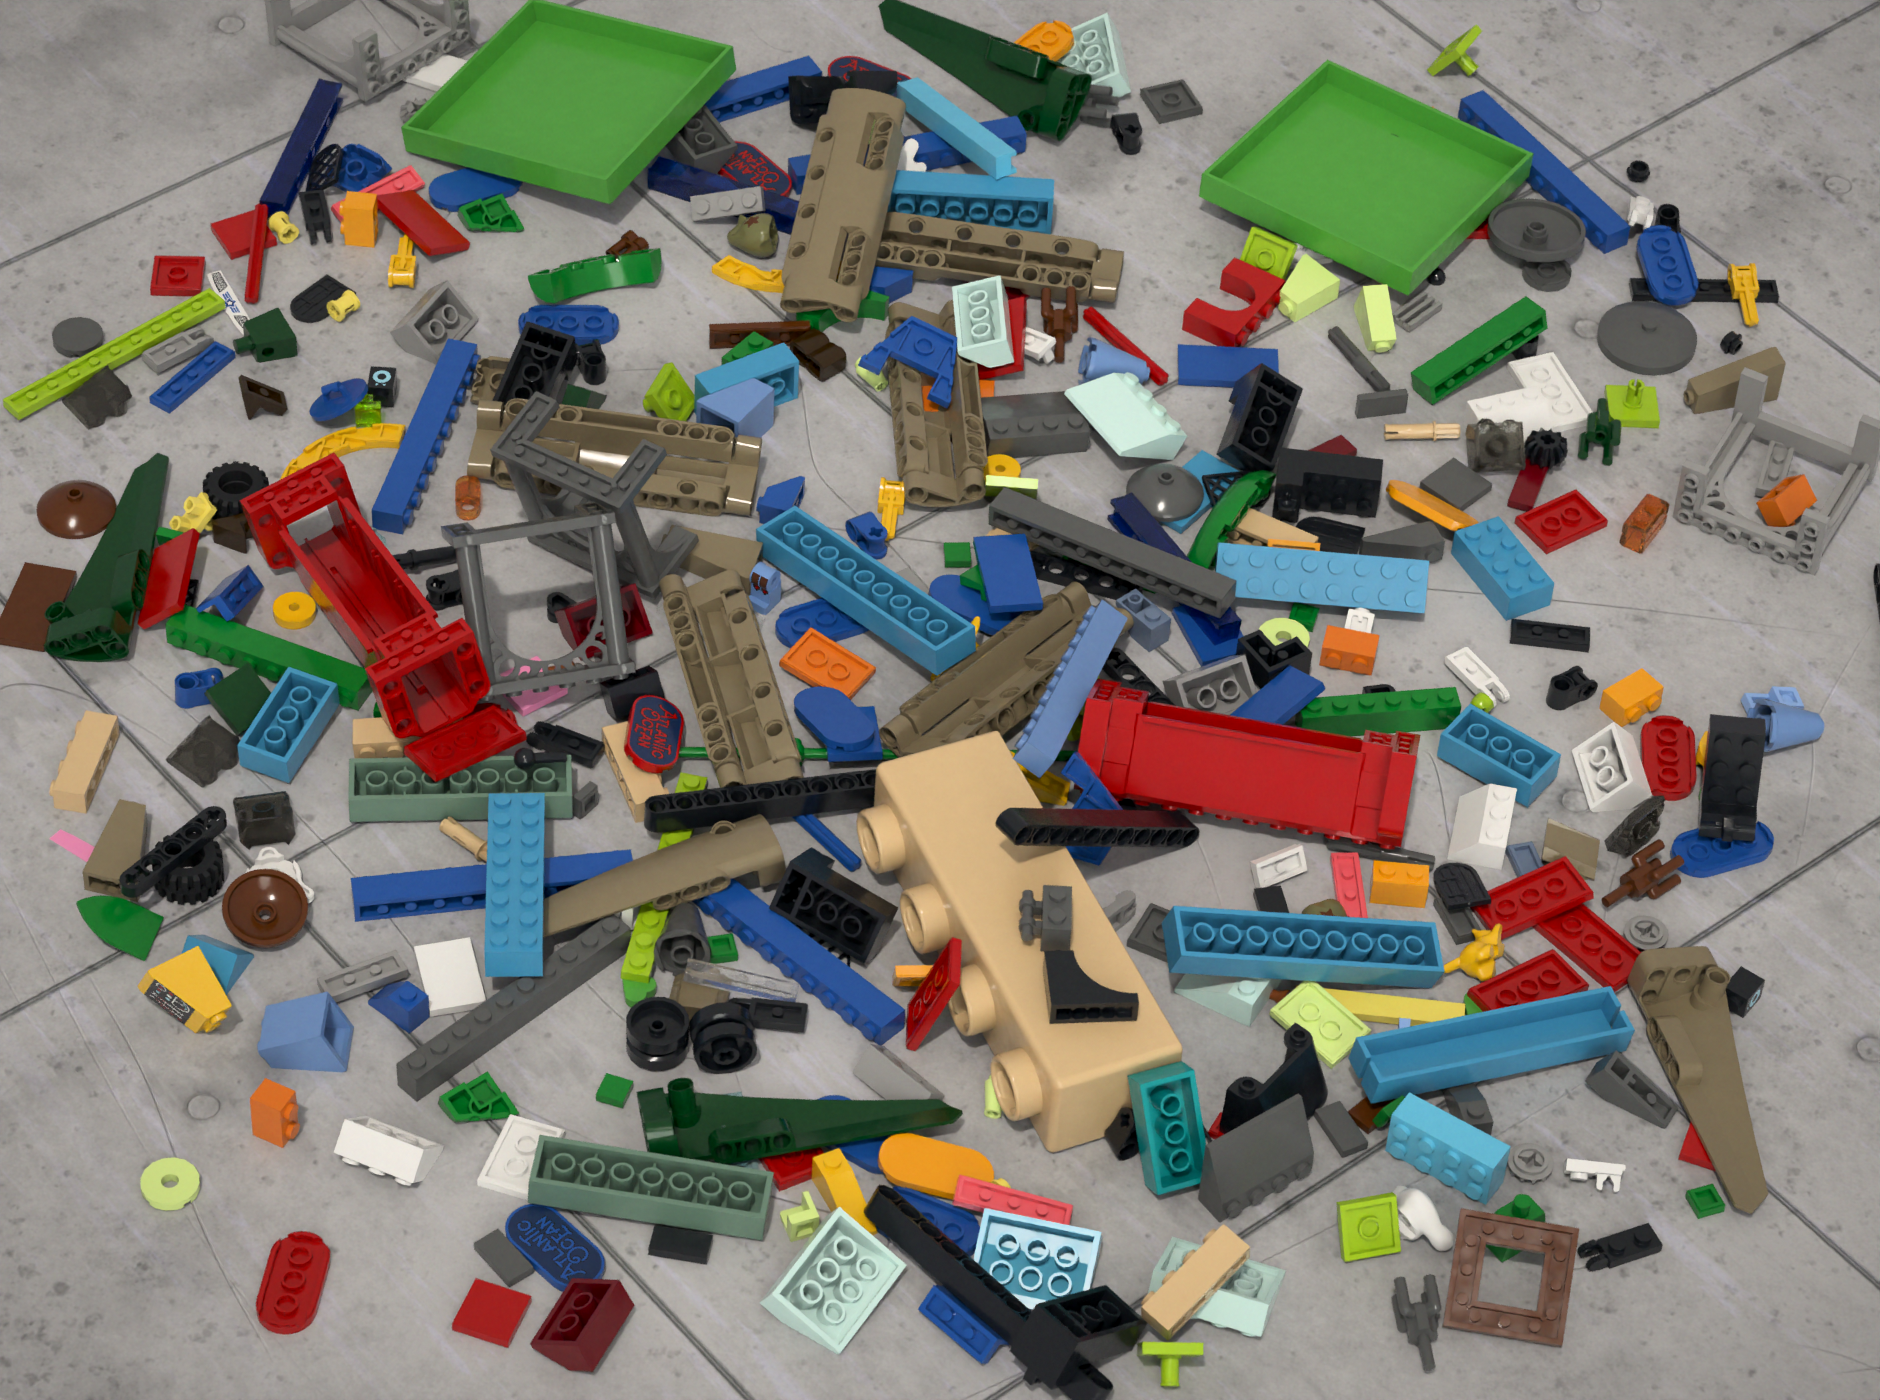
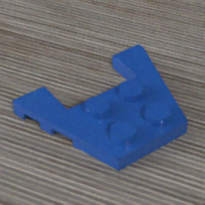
(921, 348)
(1093, 797)

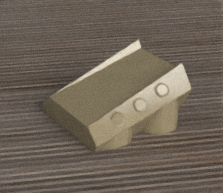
(488, 377)
(1576, 846)
(695, 996)

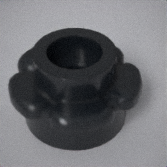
(1638, 171)
(1731, 342)

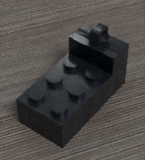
(538, 364)
(1259, 420)
(1325, 484)
(1731, 777)
(833, 906)
(1074, 1333)

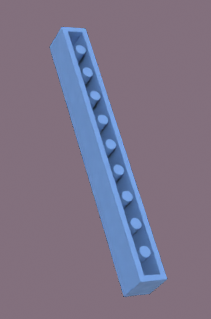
(1069, 688)

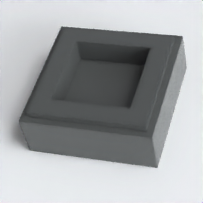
(585, 800)

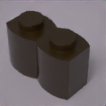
(818, 354)

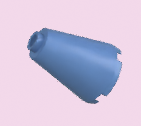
(1103, 359)
(1786, 724)

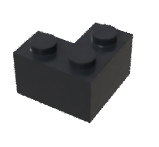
(1268, 660)

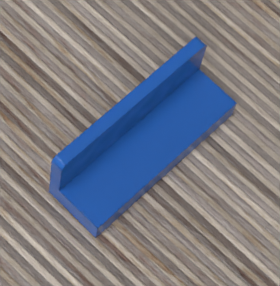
(233, 593)
(961, 1323)

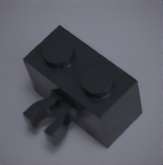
(622, 693)

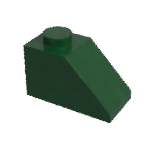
(583, 397)

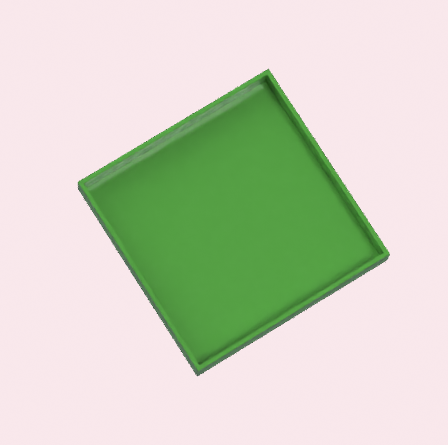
(569, 100)
(1352, 190)

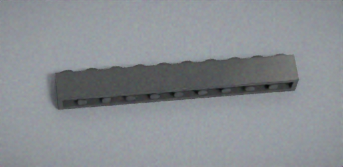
(1112, 552)
(512, 1008)

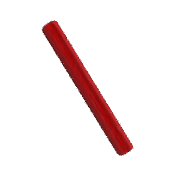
(256, 253)
(1121, 342)

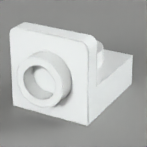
(1360, 620)

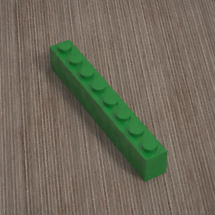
(266, 654)

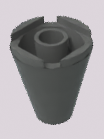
(682, 939)

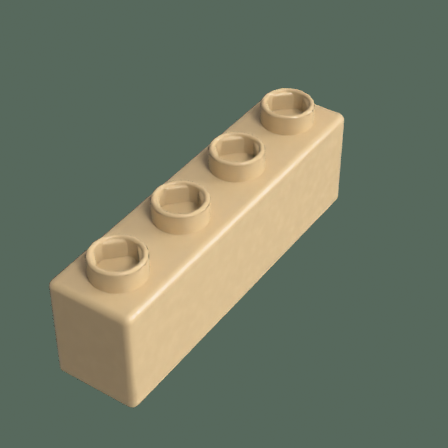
(966, 883)

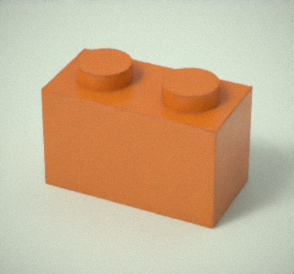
(1787, 501)
(1349, 650)
(274, 1113)

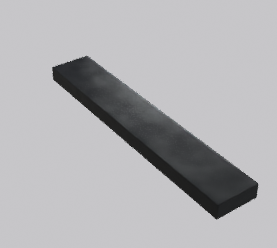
(1709, 291)

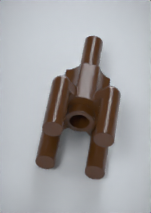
(1059, 322)
(1646, 876)

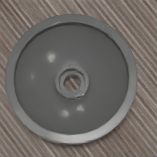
(1166, 491)

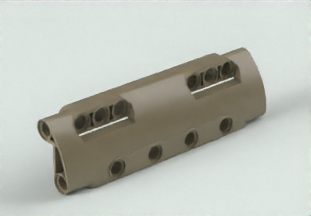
(843, 199)
(986, 254)
(924, 436)
(610, 437)
(995, 679)
(734, 683)

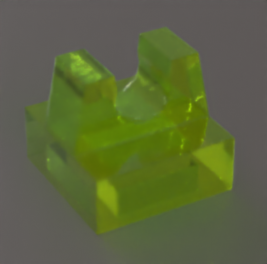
(368, 412)

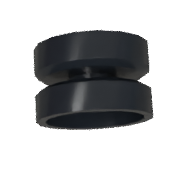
(657, 1033)
(722, 1038)

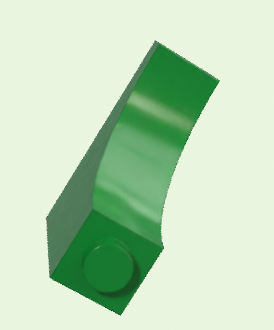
(872, 306)

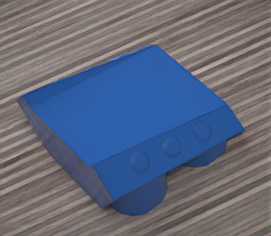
(360, 168)

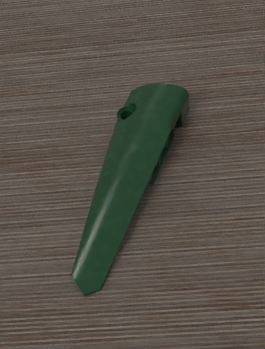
(1001, 71)
(102, 607)
(757, 1127)

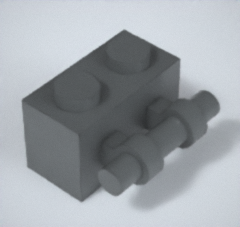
(1055, 917)

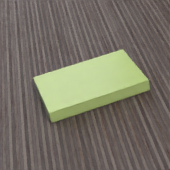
(1324, 1017)

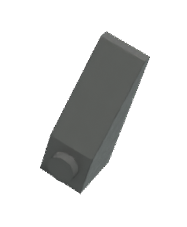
(1410, 542)
(1627, 1088)
(1469, 1106)

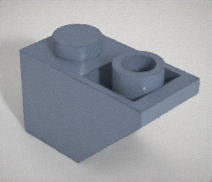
(1150, 623)

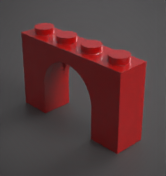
(1229, 327)

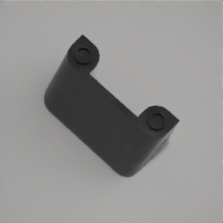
(811, 94)
(1298, 1074)

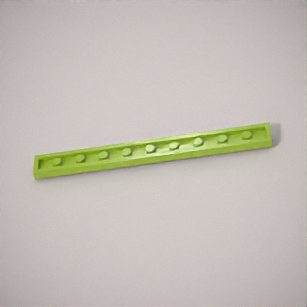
(114, 353)
(650, 921)

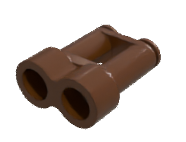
(630, 242)

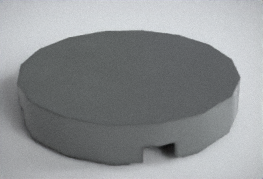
(1547, 275)
(77, 336)

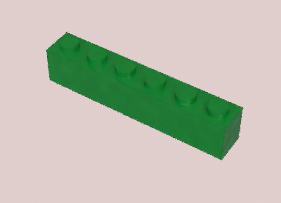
(1479, 350)
(1382, 712)

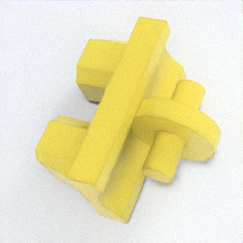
(197, 515)

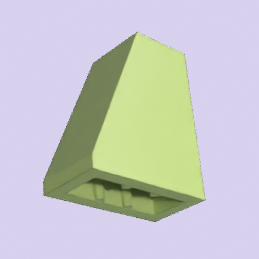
(1307, 289)
(1375, 318)

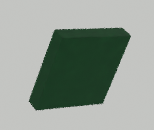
(239, 698)

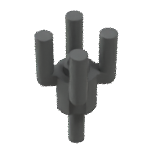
(1097, 116)
(1418, 1318)

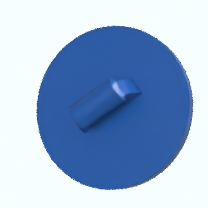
(338, 399)

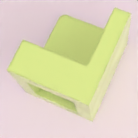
(801, 1220)

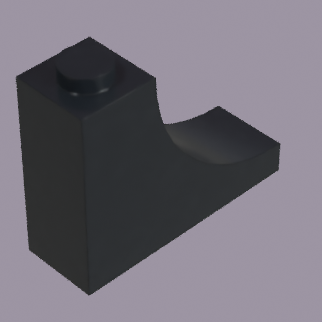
(1078, 998)

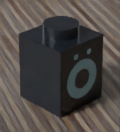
(383, 385)
(1744, 991)

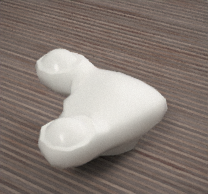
(1419, 1216)

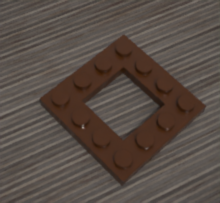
(1559, 1249)

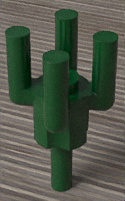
(1601, 430)

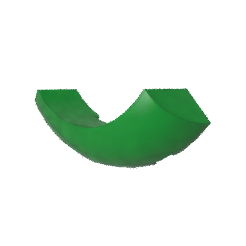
(596, 274)
(1228, 514)

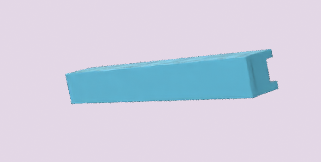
(957, 128)

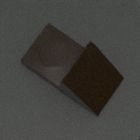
(261, 395)
(232, 532)

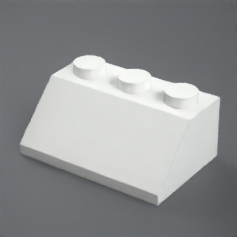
(1517, 405)
(1611, 770)
(1482, 826)
(387, 1149)

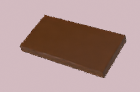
(35, 590)

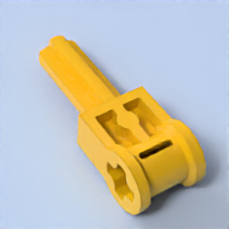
(403, 265)
(1745, 287)
(890, 504)

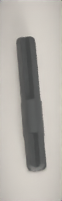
(1358, 360)
(1373, 851)

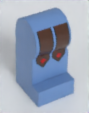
(764, 588)

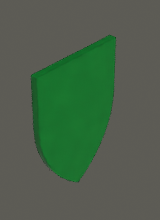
(121, 923)

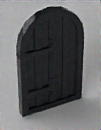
(311, 304)
(1333, 535)
(1460, 886)

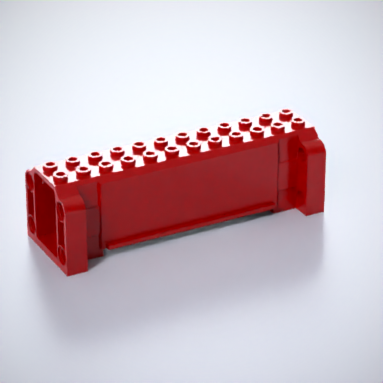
(414, 666)
(1248, 767)

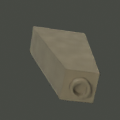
(1719, 387)
(721, 553)
(117, 849)

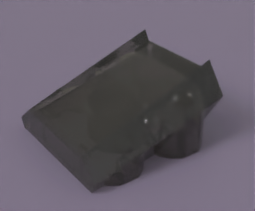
(98, 399)
(1495, 446)
(205, 752)
(264, 819)
(1636, 828)

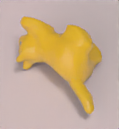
(1479, 956)

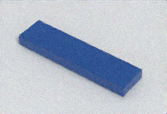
(192, 377)

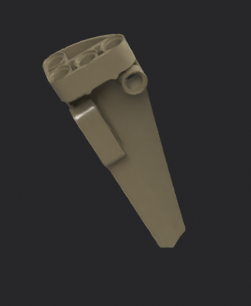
(672, 874)
(1694, 1039)

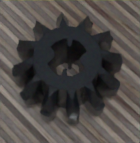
(1545, 448)

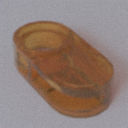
(467, 493)

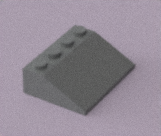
(1033, 425)
(1256, 1159)

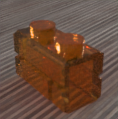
(1644, 523)

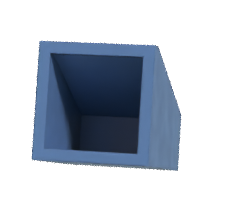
(742, 408)
(306, 1035)

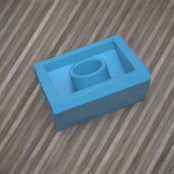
(224, 959)

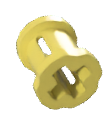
(283, 226)
(343, 305)

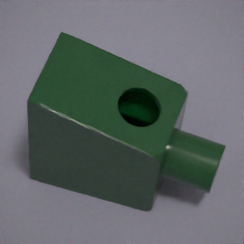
(267, 337)

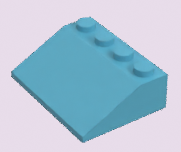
(1037, 1256)

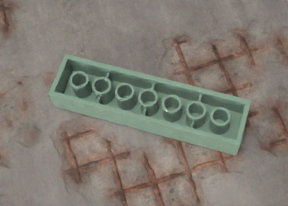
(403, 792)
(650, 1187)

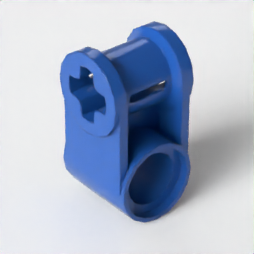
(868, 534)
(192, 686)

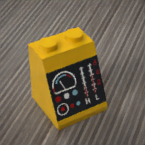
(187, 991)

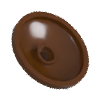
(76, 509)
(269, 894)

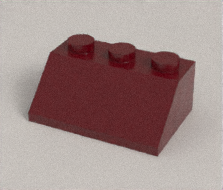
(577, 619)
(583, 1323)

